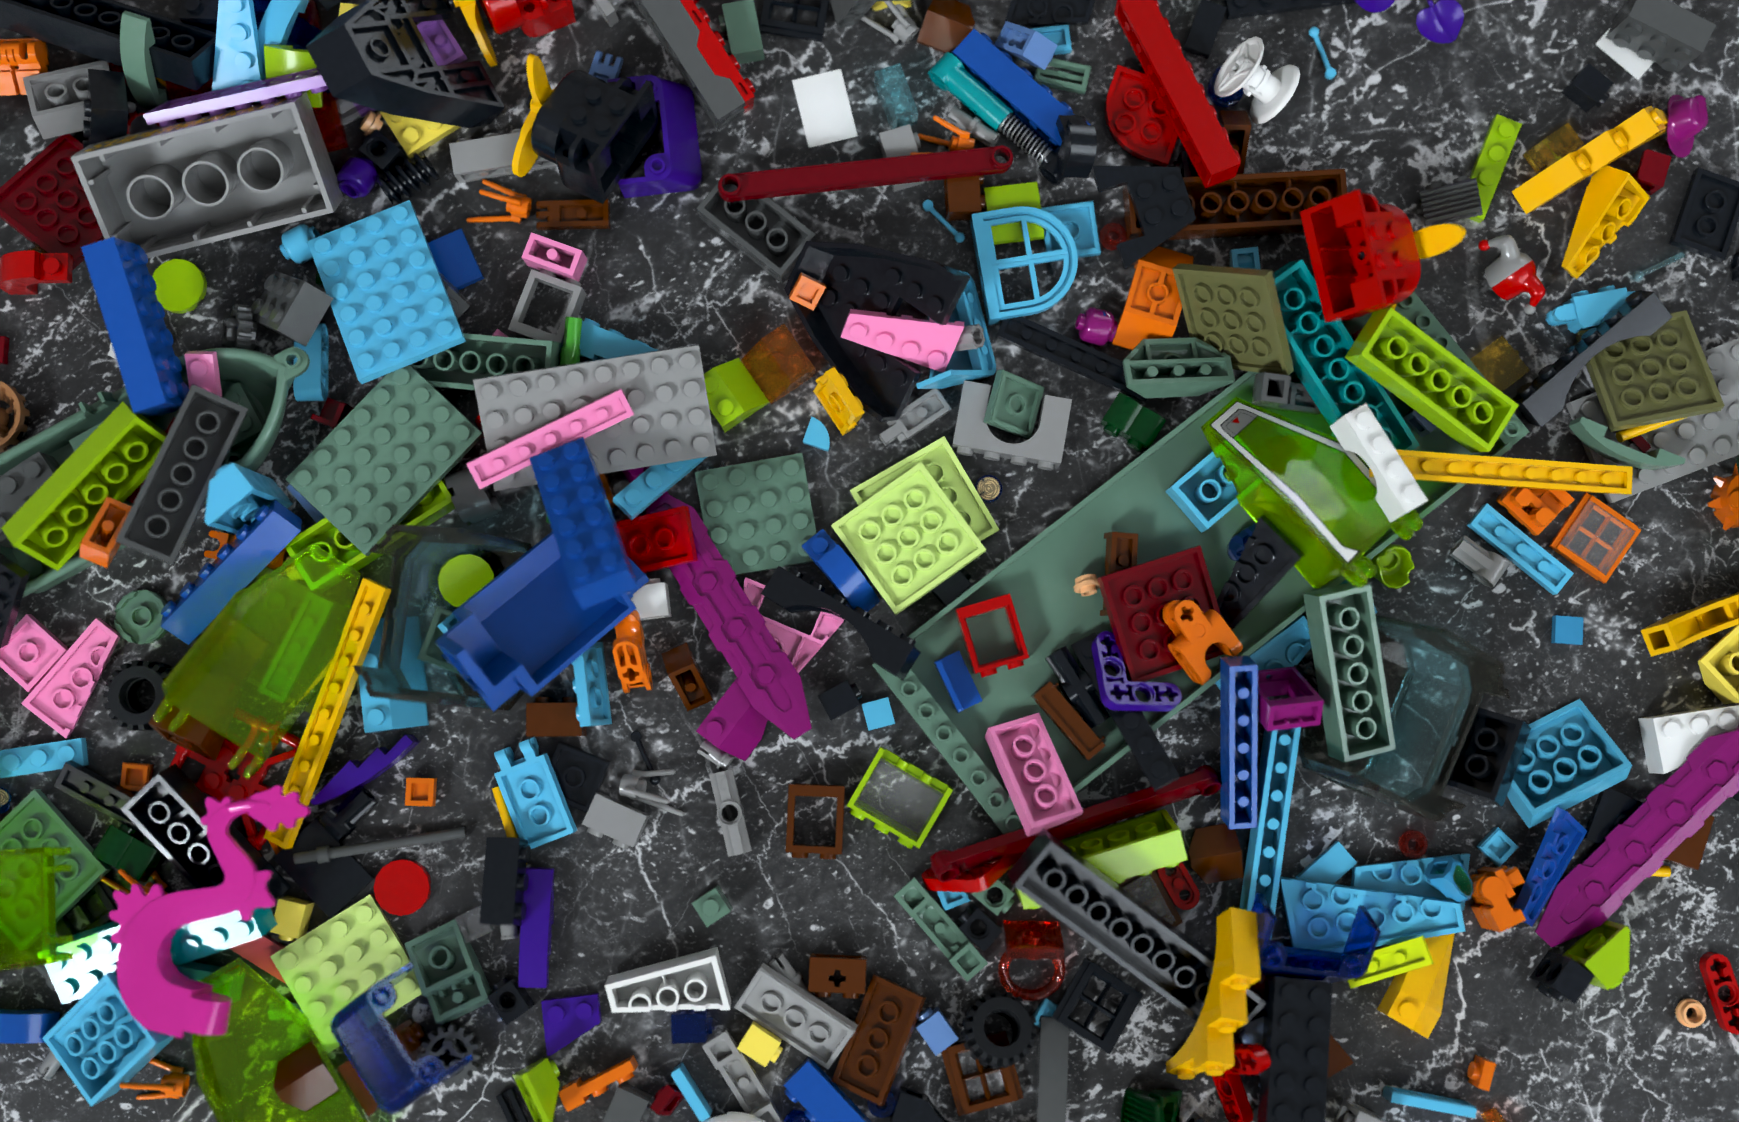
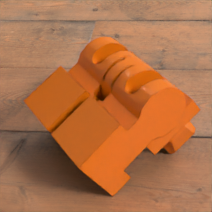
(20, 59)
(1534, 506)
(1490, 896)

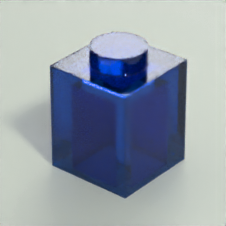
(690, 1026)

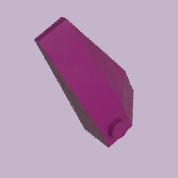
(734, 724)

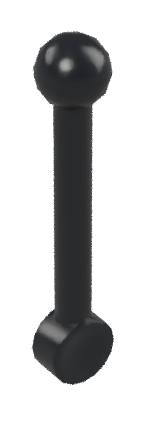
(636, 737)

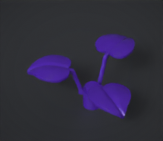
(1437, 22)

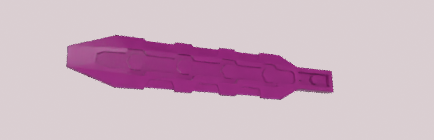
(737, 628)
(1643, 840)

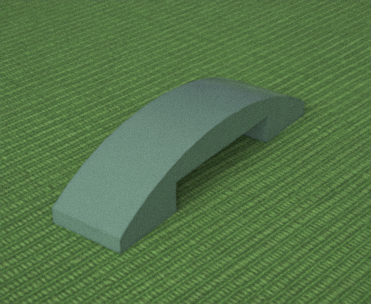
(135, 41)
(1593, 435)
(940, 929)

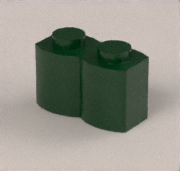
(1132, 422)
(128, 852)

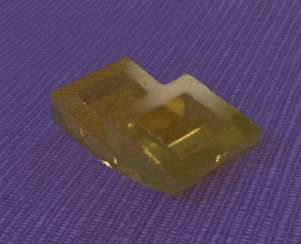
(1553, 148)

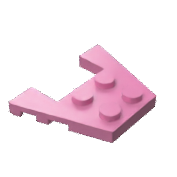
(796, 644)

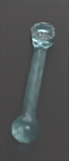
(1638, 275)

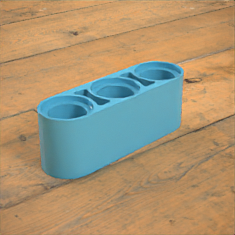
(314, 382)

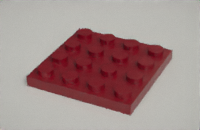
(50, 203)
(1136, 604)

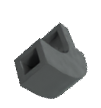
(1280, 394)

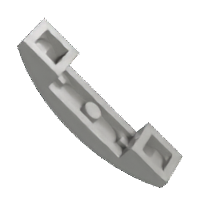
(741, 1077)

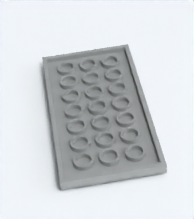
(661, 387)
(1698, 438)

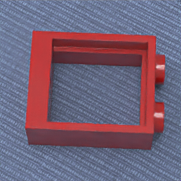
(984, 607)

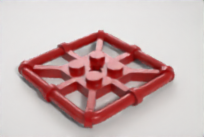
(216, 780)

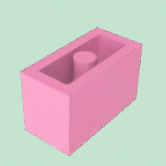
(554, 257)

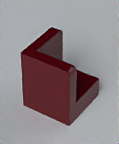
(1652, 171)
(332, 413)

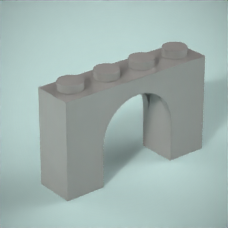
(1042, 448)

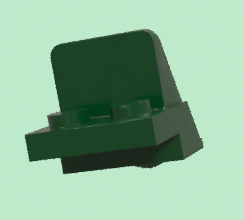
(1151, 1106)

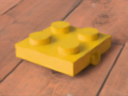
(838, 400)

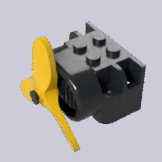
(584, 128)

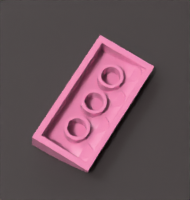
(1033, 774)

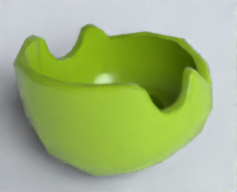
(1393, 566)

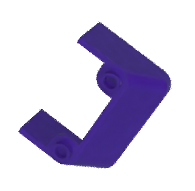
(680, 164)

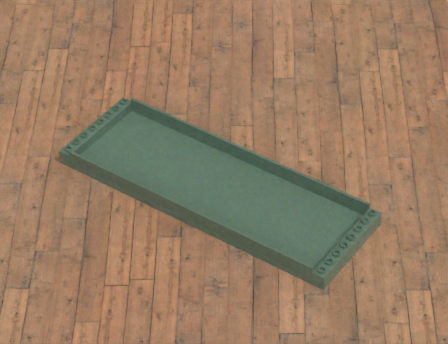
(1055, 616)

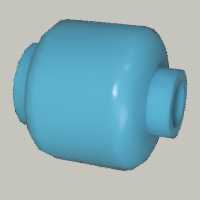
(295, 244)

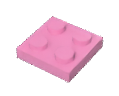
(30, 652)

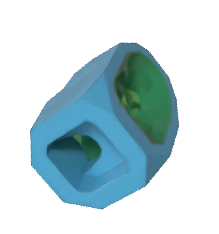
(1450, 878)

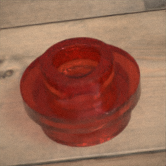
(1106, 241)
(1421, 844)

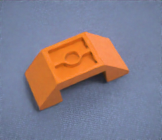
(1152, 299)

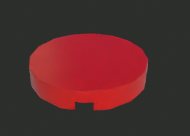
(402, 887)

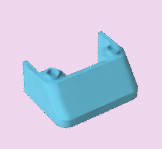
(965, 364)

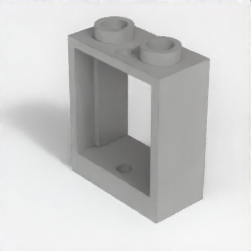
(548, 278)

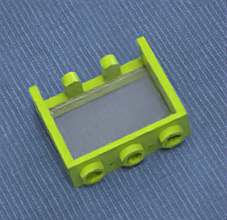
(899, 798)

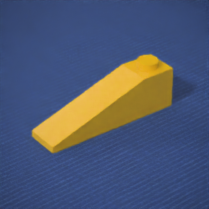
(1608, 204)
(1418, 995)

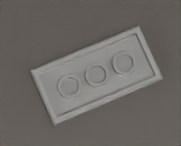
(796, 1016)

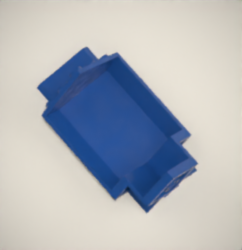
(527, 626)

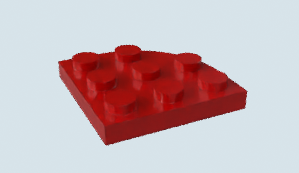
(1138, 117)

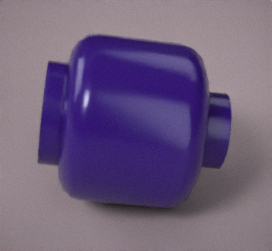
(357, 177)

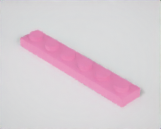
(575, 425)

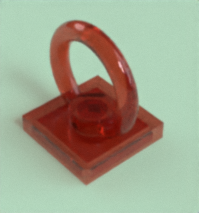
(1032, 941)

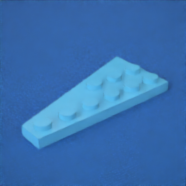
(1323, 914)

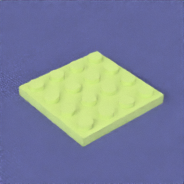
(951, 478)
(908, 538)
(343, 961)

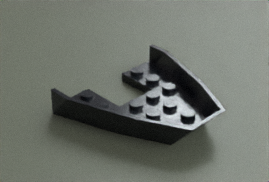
(384, 64)
(877, 282)

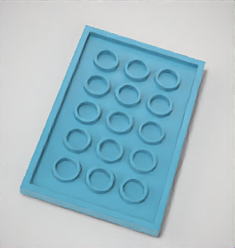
(386, 292)

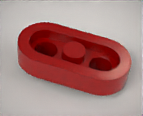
(1177, 882)

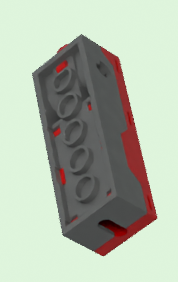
(700, 58)

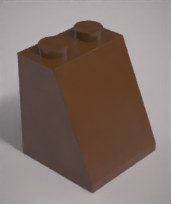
(190, 735)
(410, 1036)

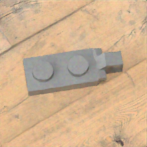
(916, 417)

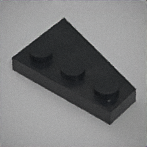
(1049, 12)

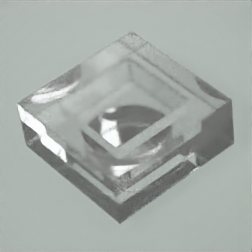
(470, 925)

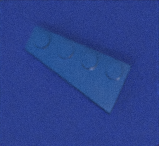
(1550, 862)

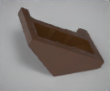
(946, 25)
(1216, 854)
(303, 1078)

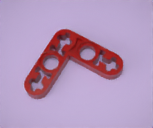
(972, 880)
(1723, 970)
(1235, 1099)

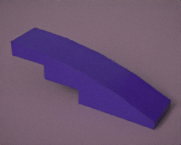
(359, 774)
(536, 929)

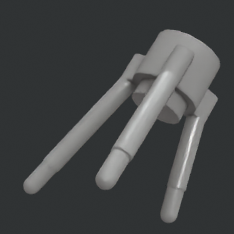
(903, 26)
(635, 788)

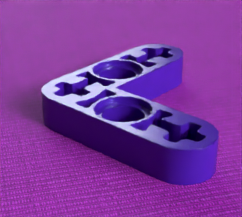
(1120, 685)

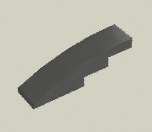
(1052, 1071)

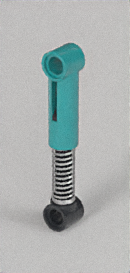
(951, 76)

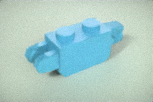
(1586, 309)

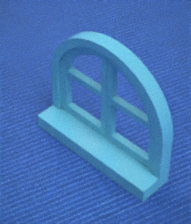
(989, 266)

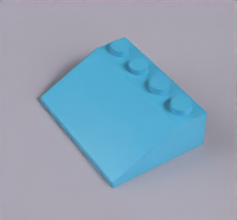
(1564, 764)
(102, 1042)

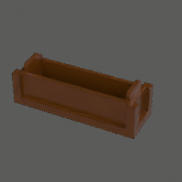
(1120, 554)
(1068, 720)

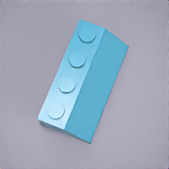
(238, 495)
(385, 713)

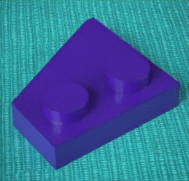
(568, 1019)

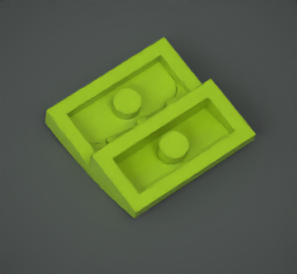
(286, 60)
(1013, 196)

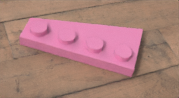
(904, 337)

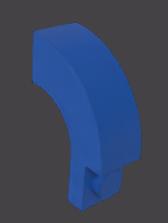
(841, 571)
(26, 1025)

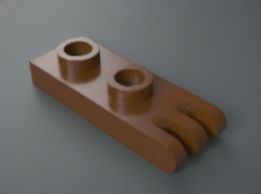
(573, 214)

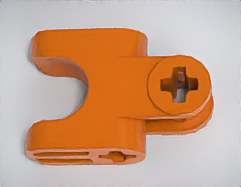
(1195, 634)
(631, 655)

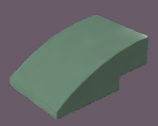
(448, 972)

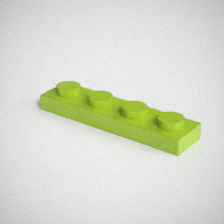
(1493, 159)

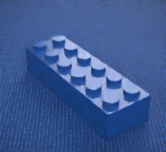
(136, 326)
(583, 523)

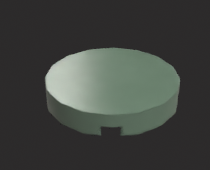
(140, 617)

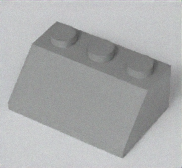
(59, 98)

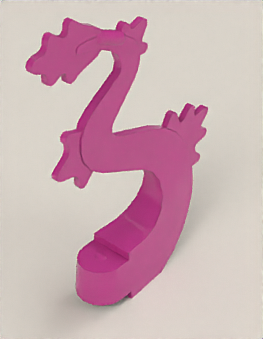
(146, 975)

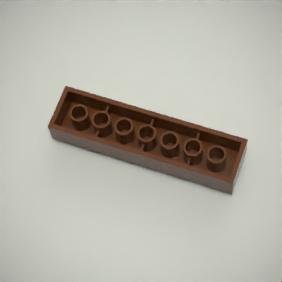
(1250, 203)

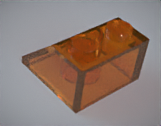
(778, 364)

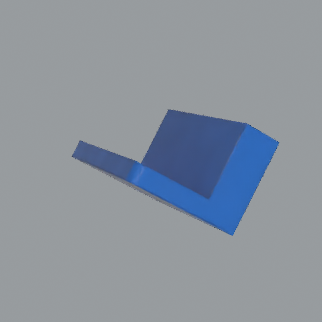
(958, 681)

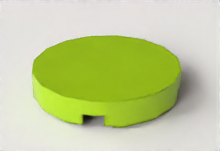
(179, 285)
(463, 577)

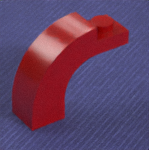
(25, 269)

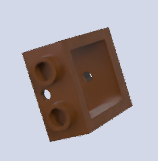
(815, 790)

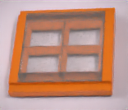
(1595, 538)

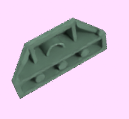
(1176, 368)

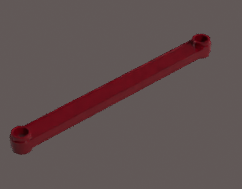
(865, 173)
(1202, 781)

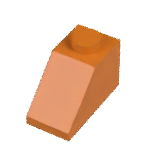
(99, 541)

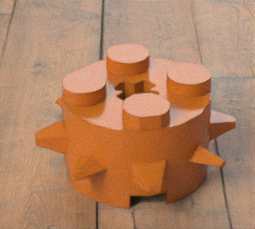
(1726, 499)

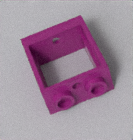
(1300, 710)

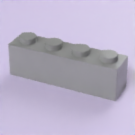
(488, 157)

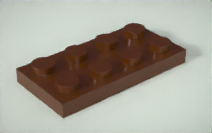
(880, 1039)

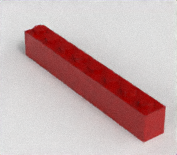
(1178, 90)

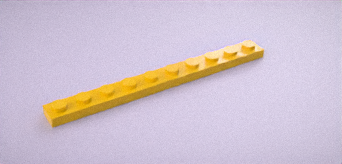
(1517, 472)
(332, 701)

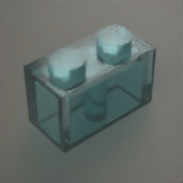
(896, 96)

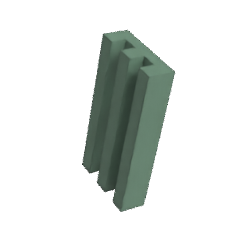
(1064, 85)

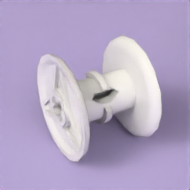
(1269, 90)

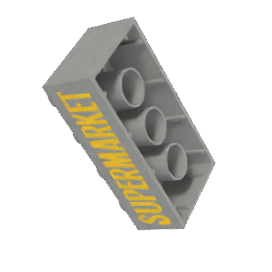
(211, 177)

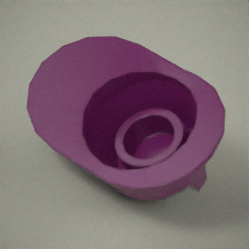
(1685, 120)

